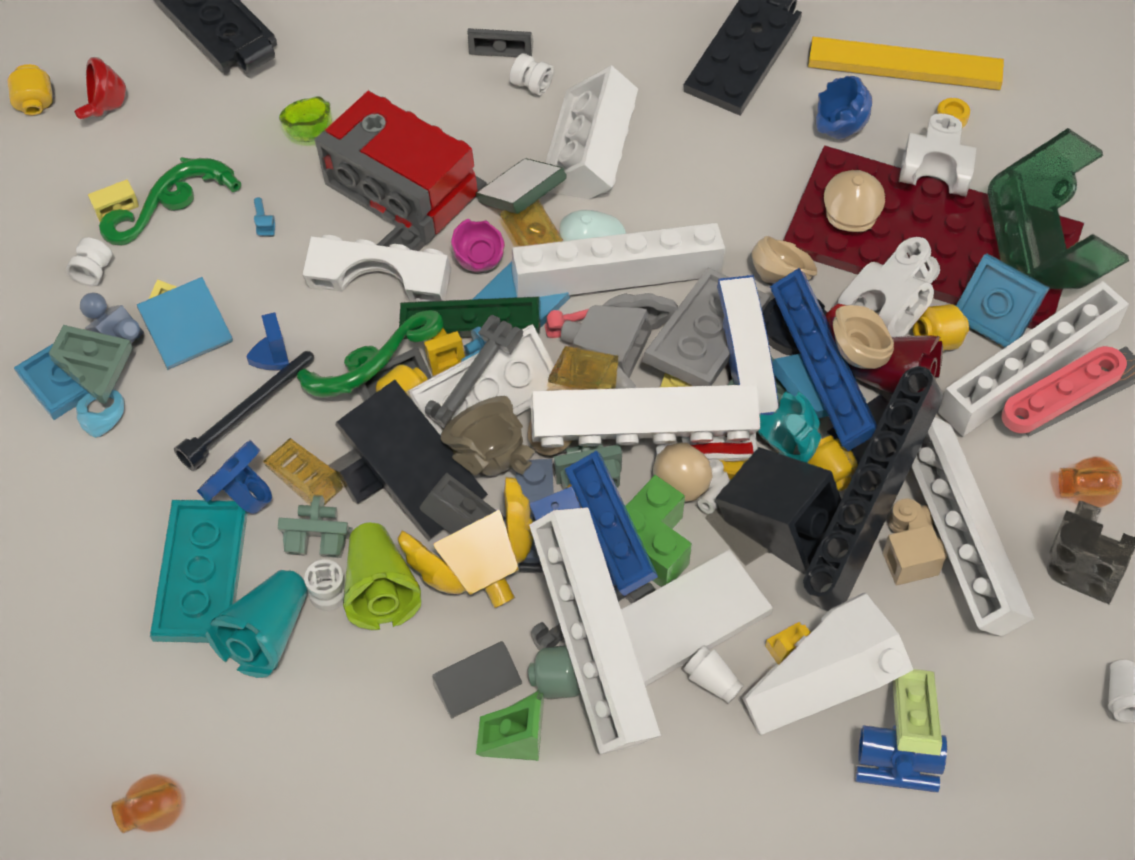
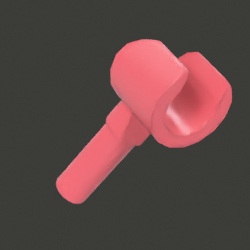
(556, 319)

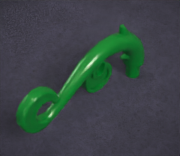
(161, 193)
(368, 360)

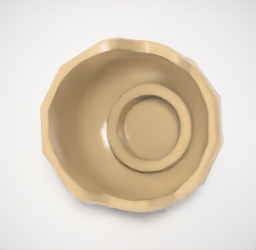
(684, 469)

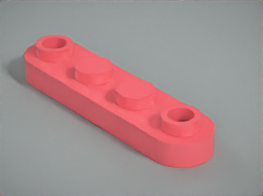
(1063, 389)

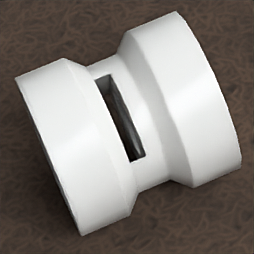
(531, 74)
(88, 264)
(325, 594)

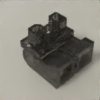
(1086, 558)

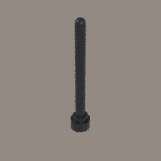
(193, 451)

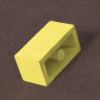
(113, 198)

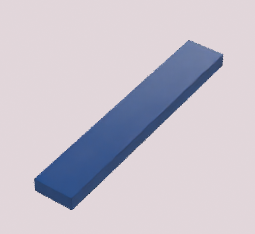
(823, 360)

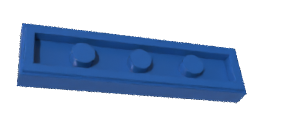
(612, 522)

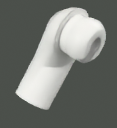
(720, 479)

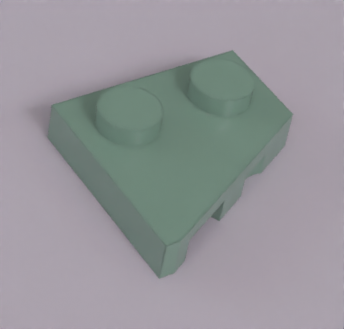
(91, 359)

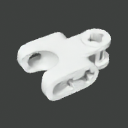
(939, 155)
(897, 287)

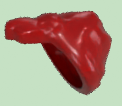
(104, 89)

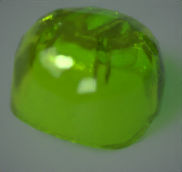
(307, 127)

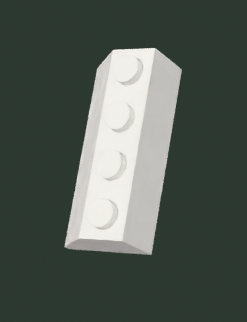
(592, 133)

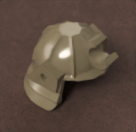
(488, 438)

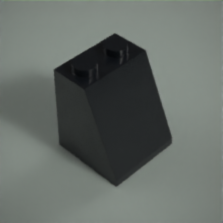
(781, 505)

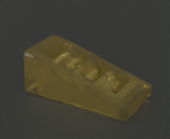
(323, 483)

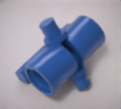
(897, 767)

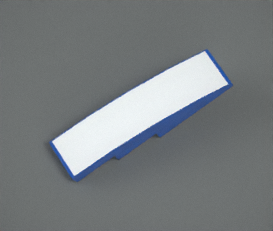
(748, 339)

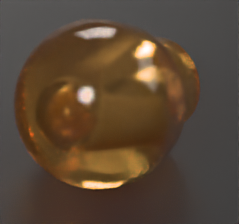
(1091, 481)
(149, 805)

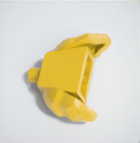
(478, 553)

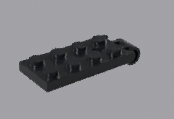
(209, 23)
(740, 57)

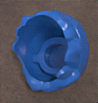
(843, 107)

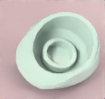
(589, 224)

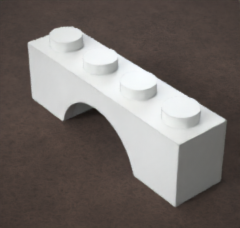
(335, 263)

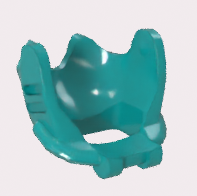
(792, 425)

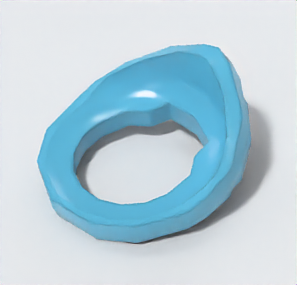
(99, 423)

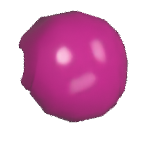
(477, 245)

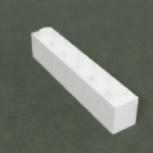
(617, 261)
(1032, 358)
(644, 413)
(969, 533)
(594, 630)

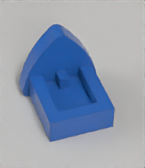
(270, 351)

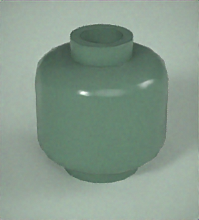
(554, 673)

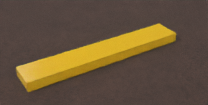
(906, 63)

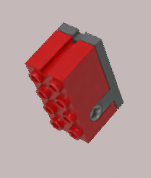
(397, 165)

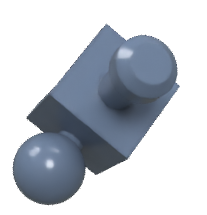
(112, 322)

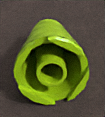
(378, 580)

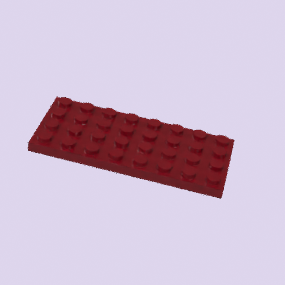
(954, 225)

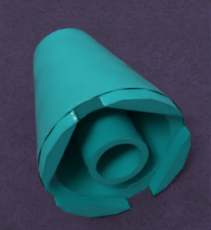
(259, 624)

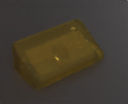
(531, 226)
(585, 369)

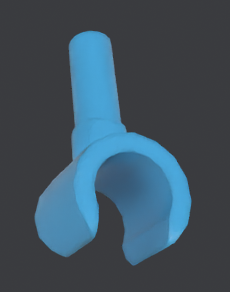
(264, 223)

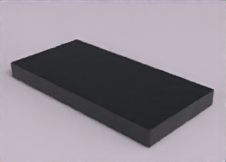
(403, 451)

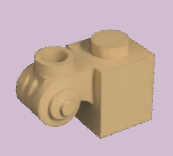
(914, 548)

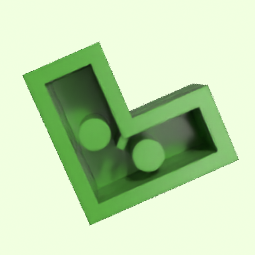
(655, 514)

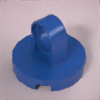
(237, 480)

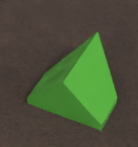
(513, 730)

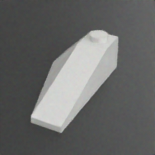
(839, 660)

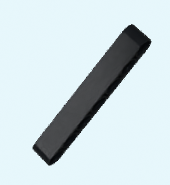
(873, 504)

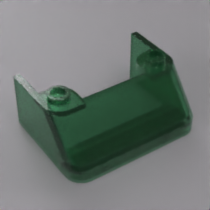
(1027, 218)

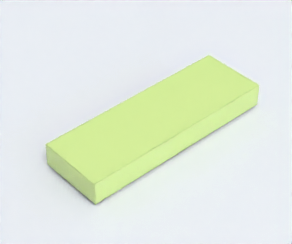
(917, 713)

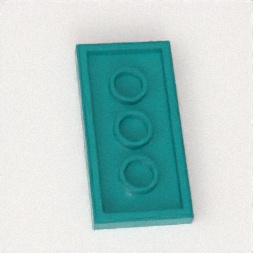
(198, 568)

